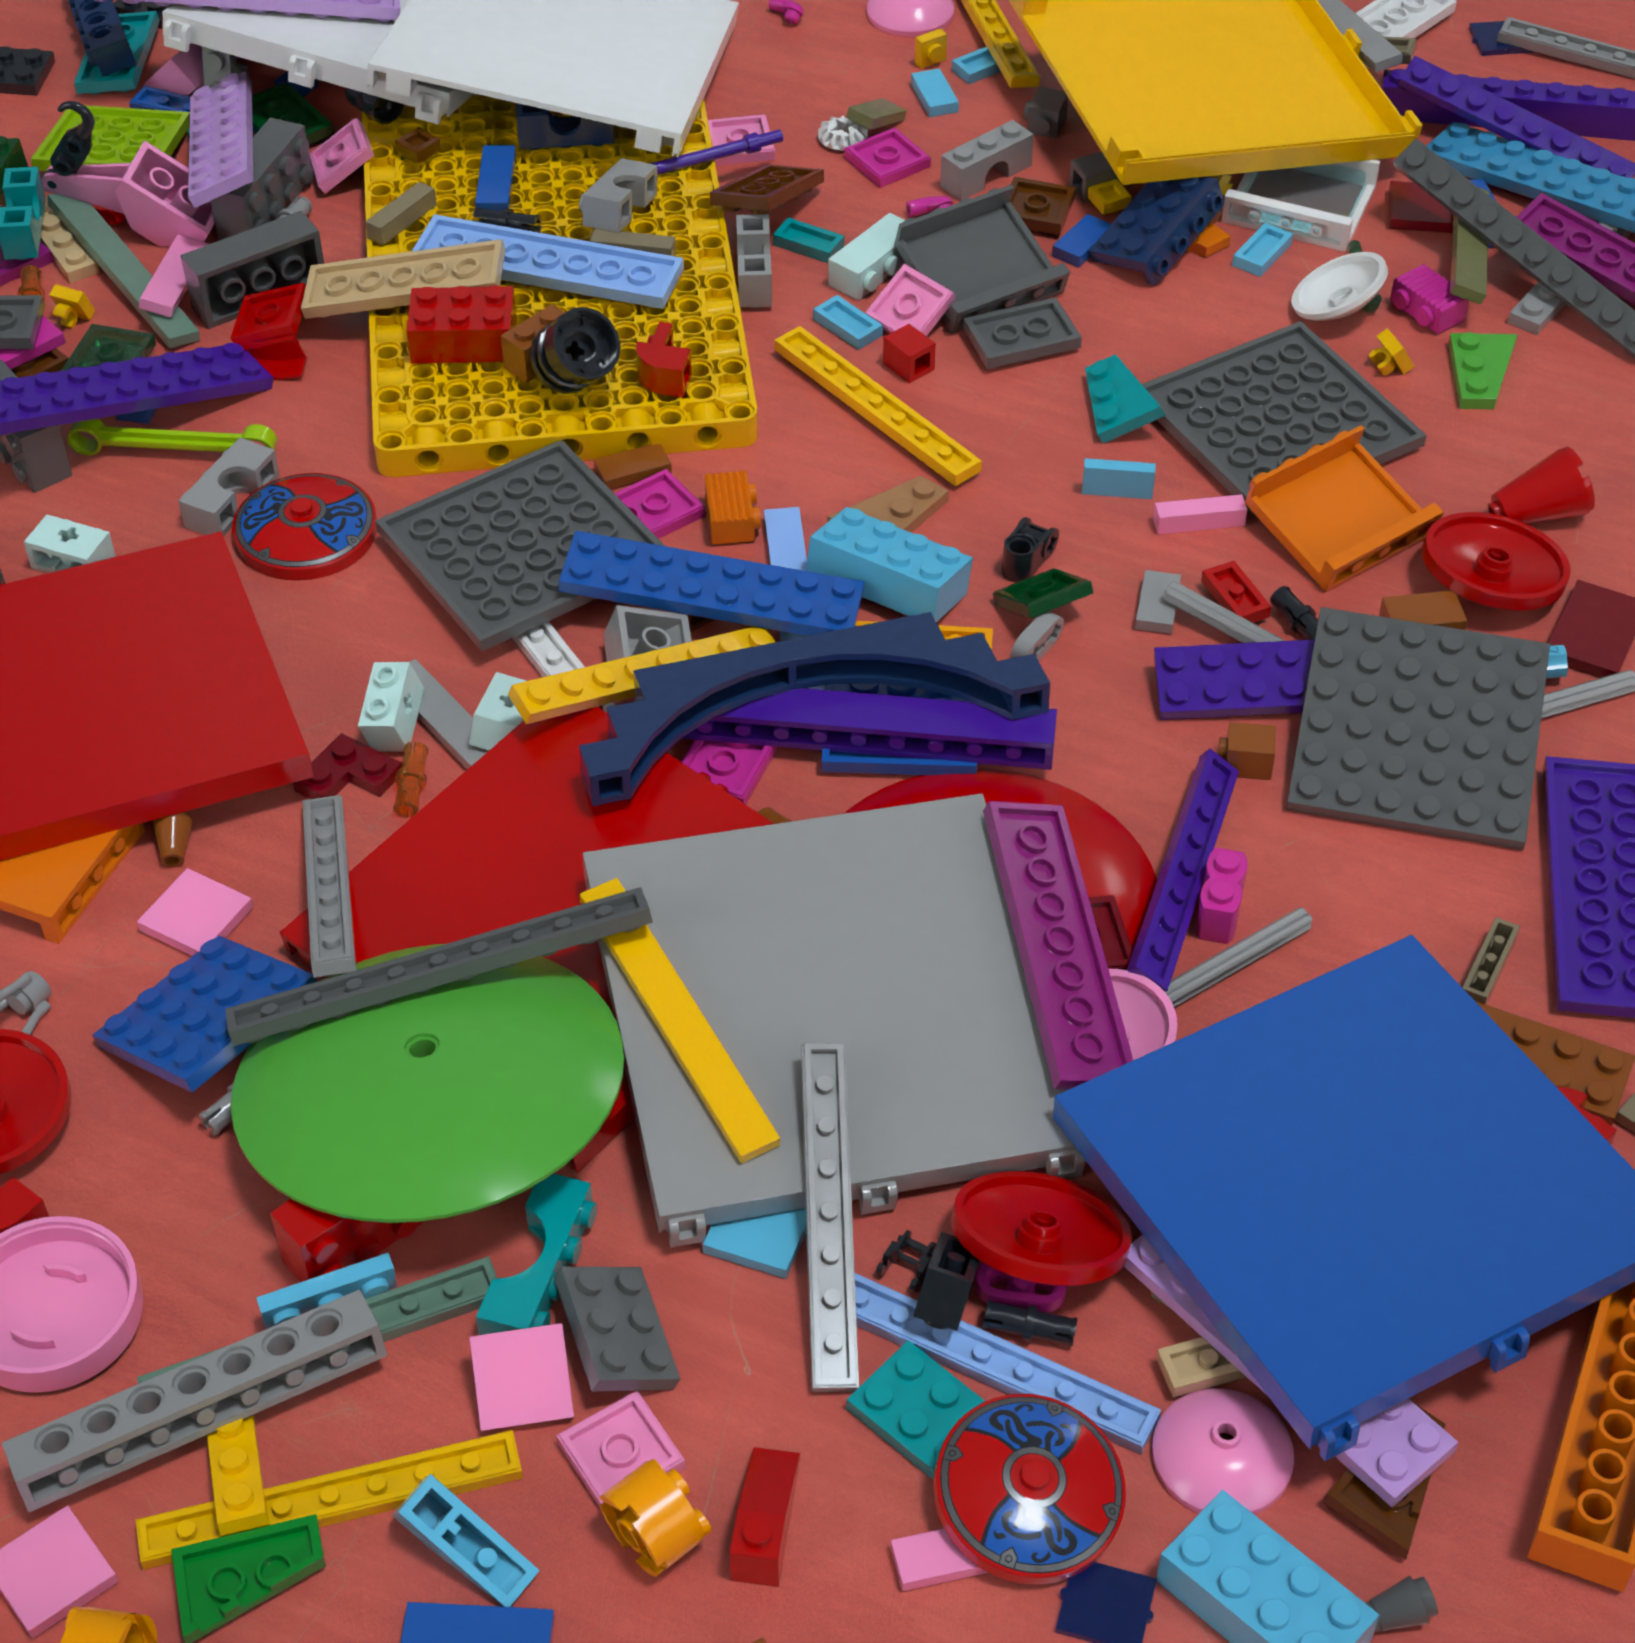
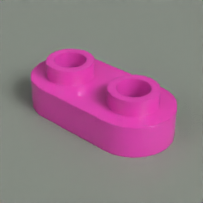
(1017, 1291)

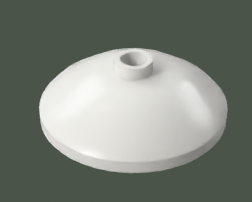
(1340, 286)

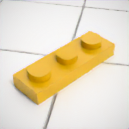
(237, 1477)

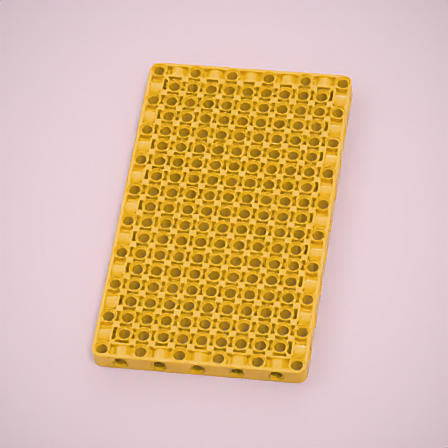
(479, 412)

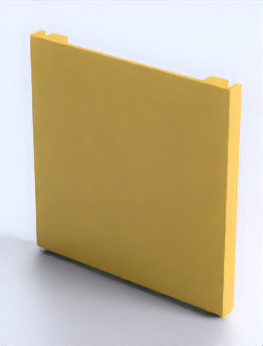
(1215, 85)

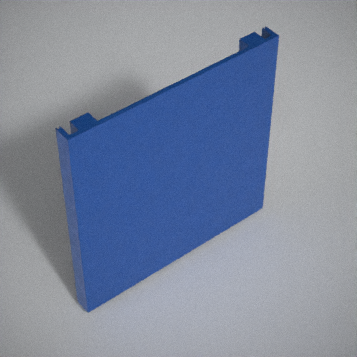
(1361, 1187)

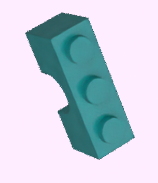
(23, 213)

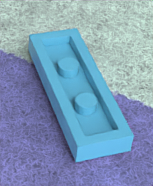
(370, 1276)

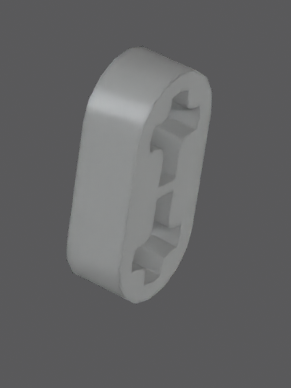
(1039, 636)

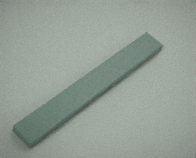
(120, 266)
(417, 1303)

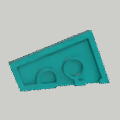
(1119, 399)

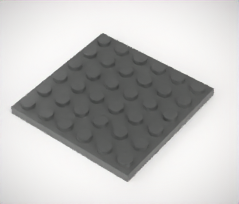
(1274, 403)
(502, 539)
(1420, 728)

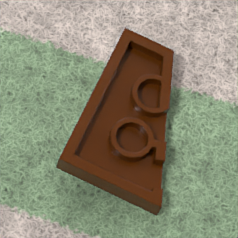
(1368, 1511)

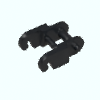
(895, 1252)

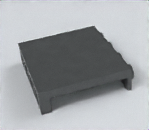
(981, 256)

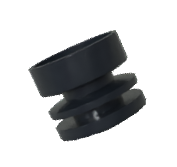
(575, 350)

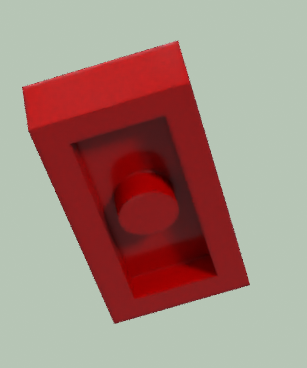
(1236, 591)

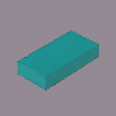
(808, 240)

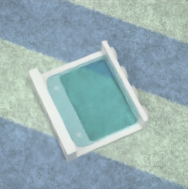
(1311, 202)

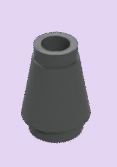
(1404, 1604)

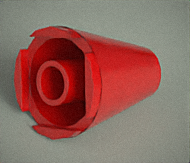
(1546, 491)

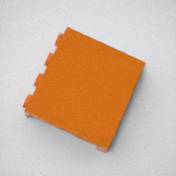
(1338, 510)
(63, 880)

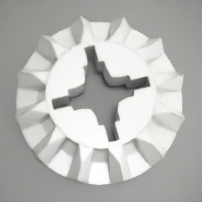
(835, 136)

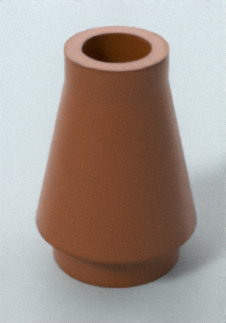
(172, 837)

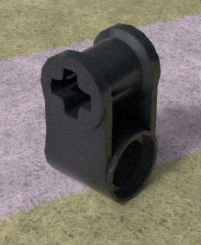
(1027, 549)

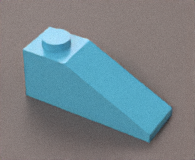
(465, 1541)

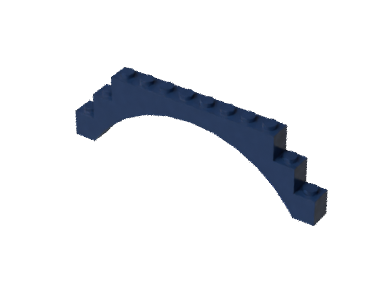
(897, 652)

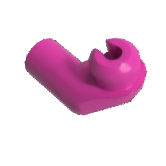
(791, 10)
(927, 205)

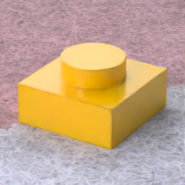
(930, 48)
(1109, 196)

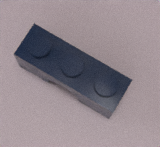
(542, 129)

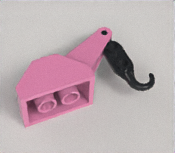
(147, 190)

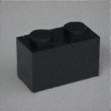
(946, 1284)

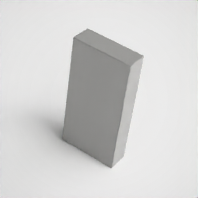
(1153, 611)

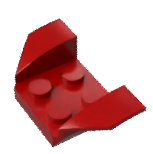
(269, 329)

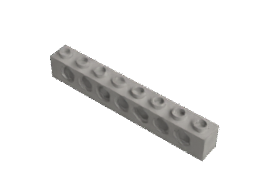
(193, 1400)

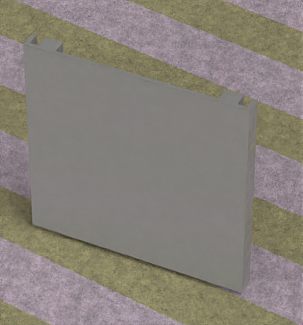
(852, 934)

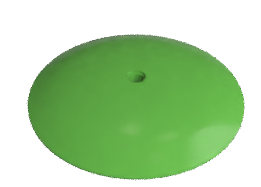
(432, 1095)

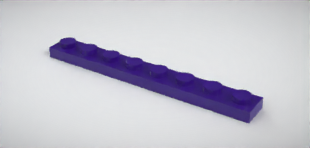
(1506, 118)
(1183, 870)

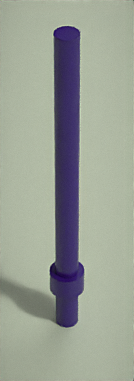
(749, 143)

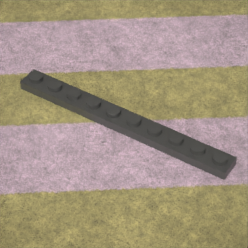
(1519, 243)
(437, 966)

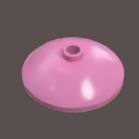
(910, 17)
(1145, 1012)
(1199, 1463)

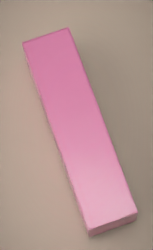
(1199, 514)

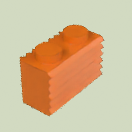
(730, 507)

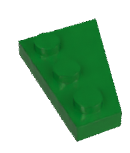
(241, 1570)

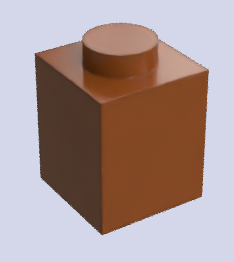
(1249, 749)

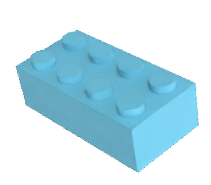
(896, 565)
(1257, 1583)

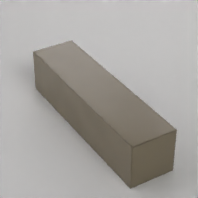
(400, 213)
(638, 241)
(1491, 960)

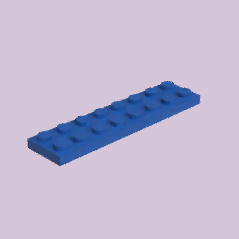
(709, 585)

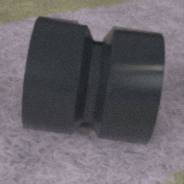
(377, 108)

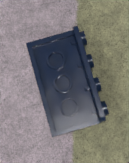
(1159, 225)

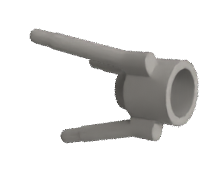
(27, 995)

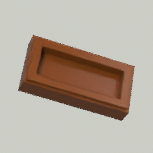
(632, 465)

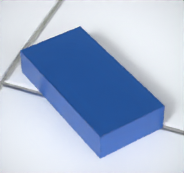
(1079, 239)

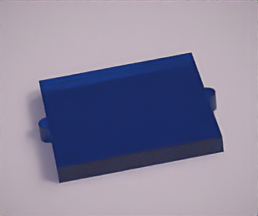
(1485, 37)
(1106, 1605)

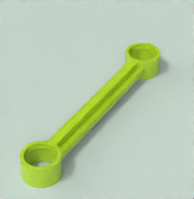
(161, 438)

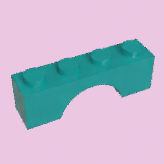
(557, 1215)

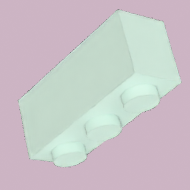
(867, 259)

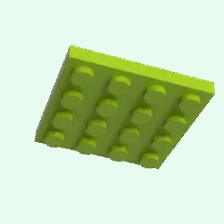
(118, 134)

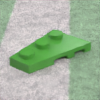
(1480, 367)

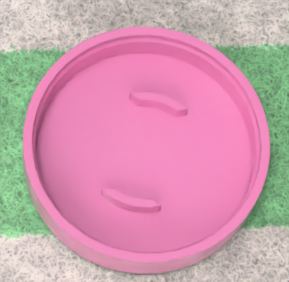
(64, 1302)

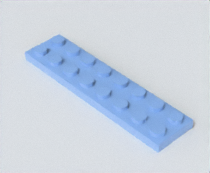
(566, 262)

